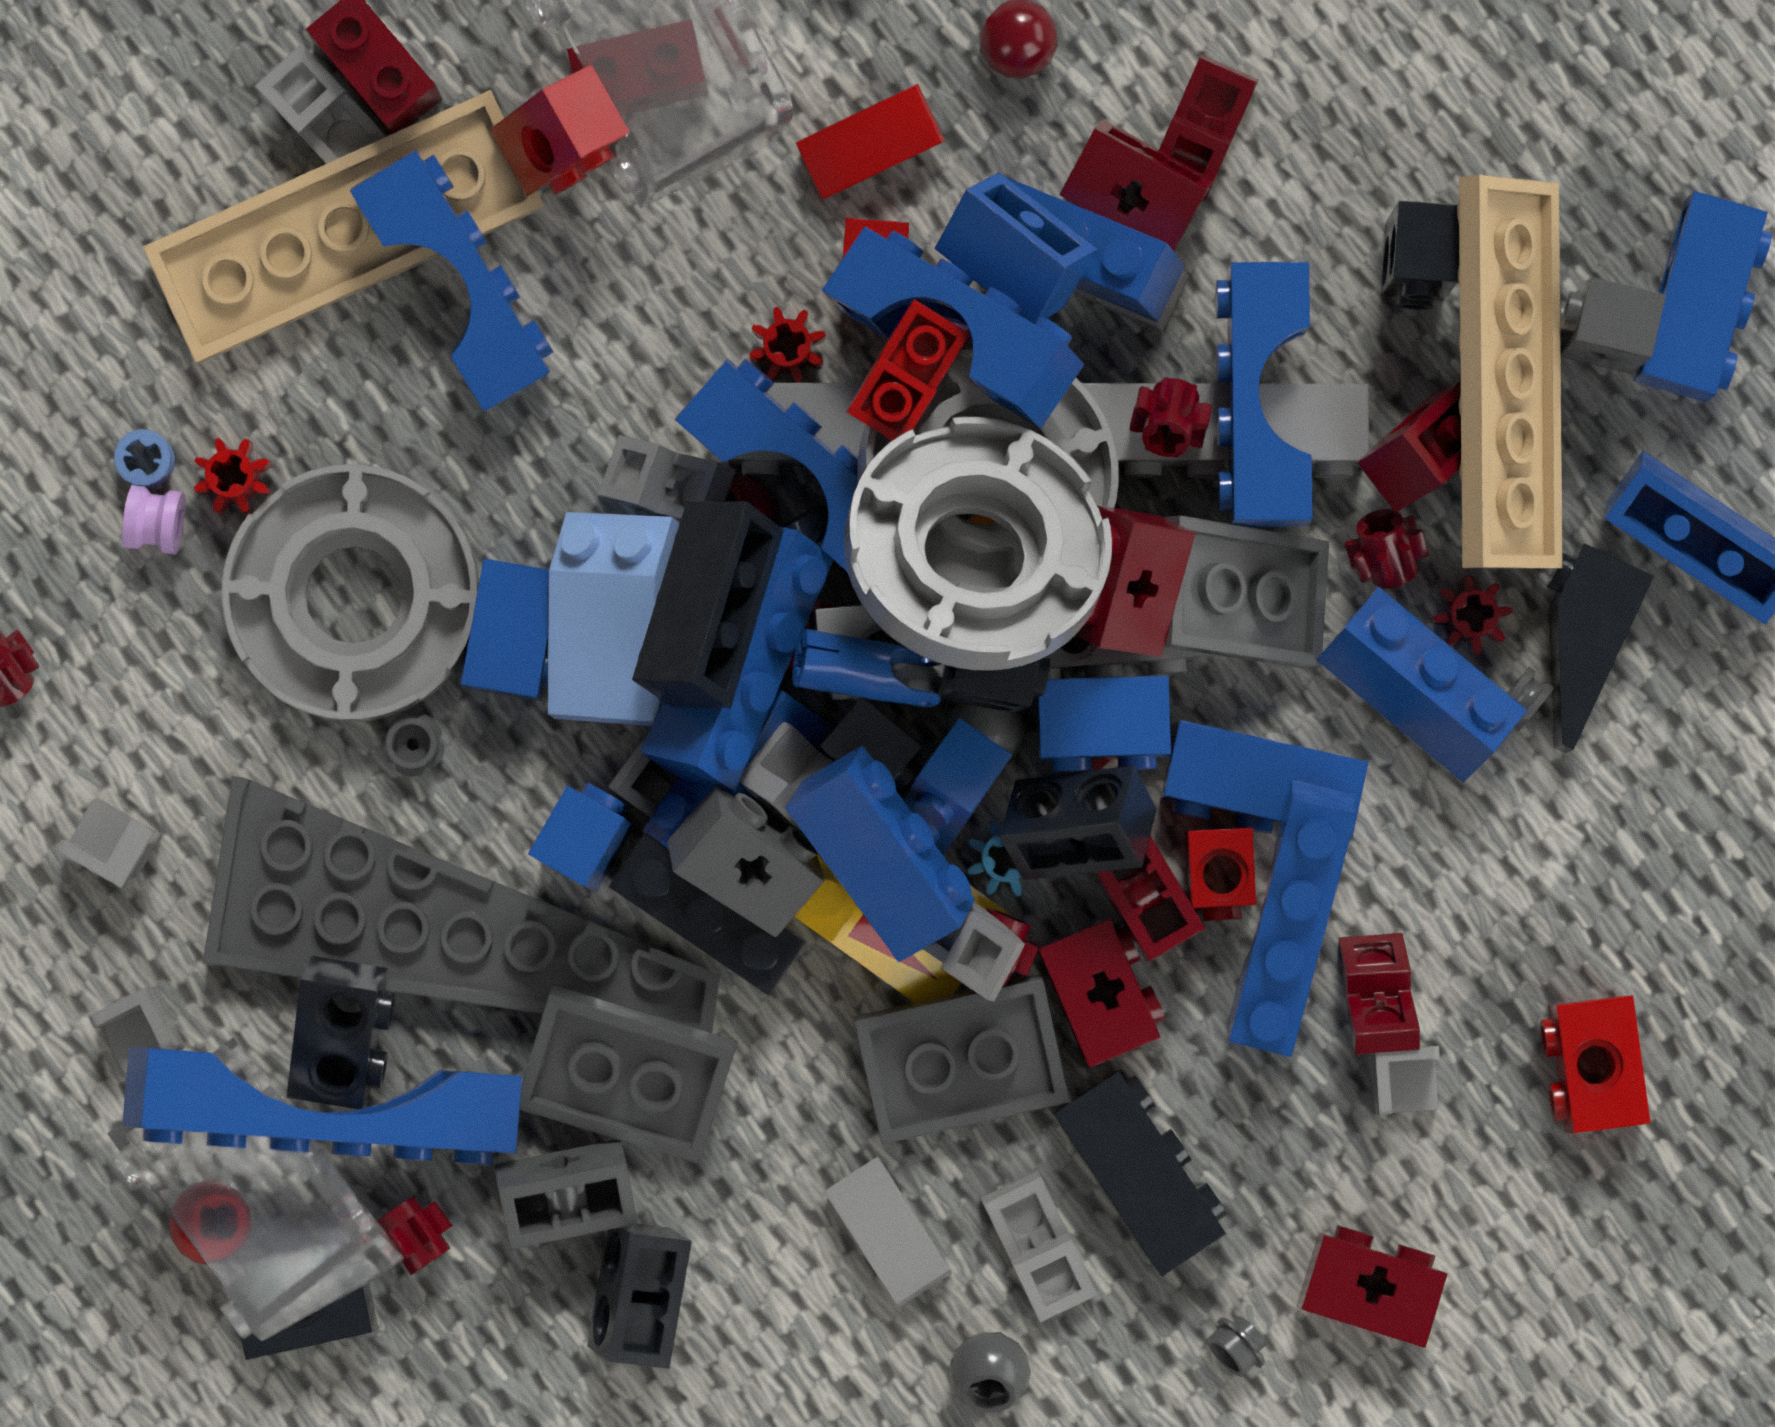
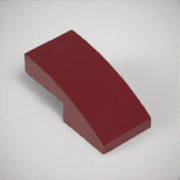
(1208, 116)
(1379, 993)

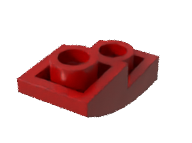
(870, 141)
(907, 371)

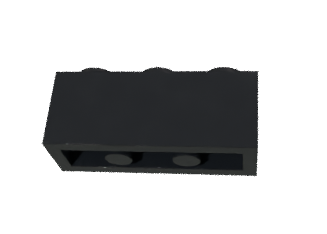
(708, 604)
(704, 921)
(1142, 1171)

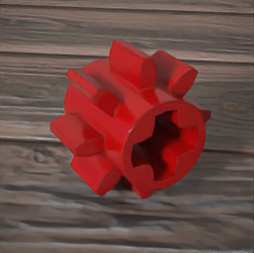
(797, 332)
(236, 494)

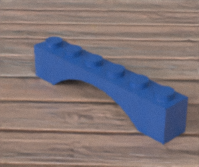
(198, 1093)

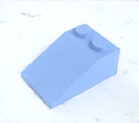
(599, 613)

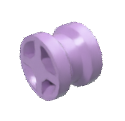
(153, 519)

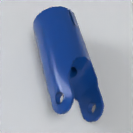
(857, 668)

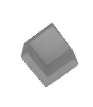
(780, 769)
(110, 844)
(137, 1022)
(1403, 1080)

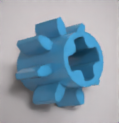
(987, 863)

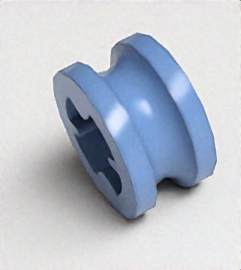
(151, 441)

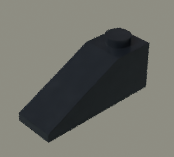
(1588, 626)

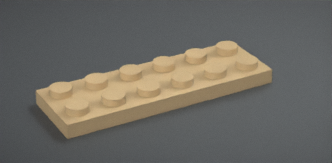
(311, 241)
(1510, 373)

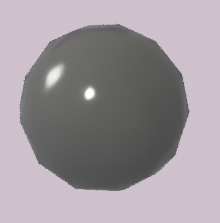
(989, 1372)

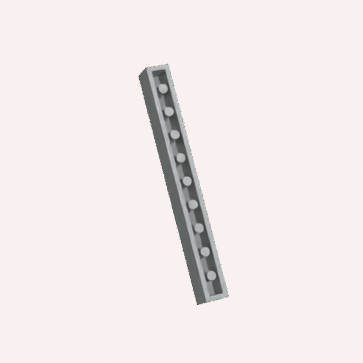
(1313, 418)

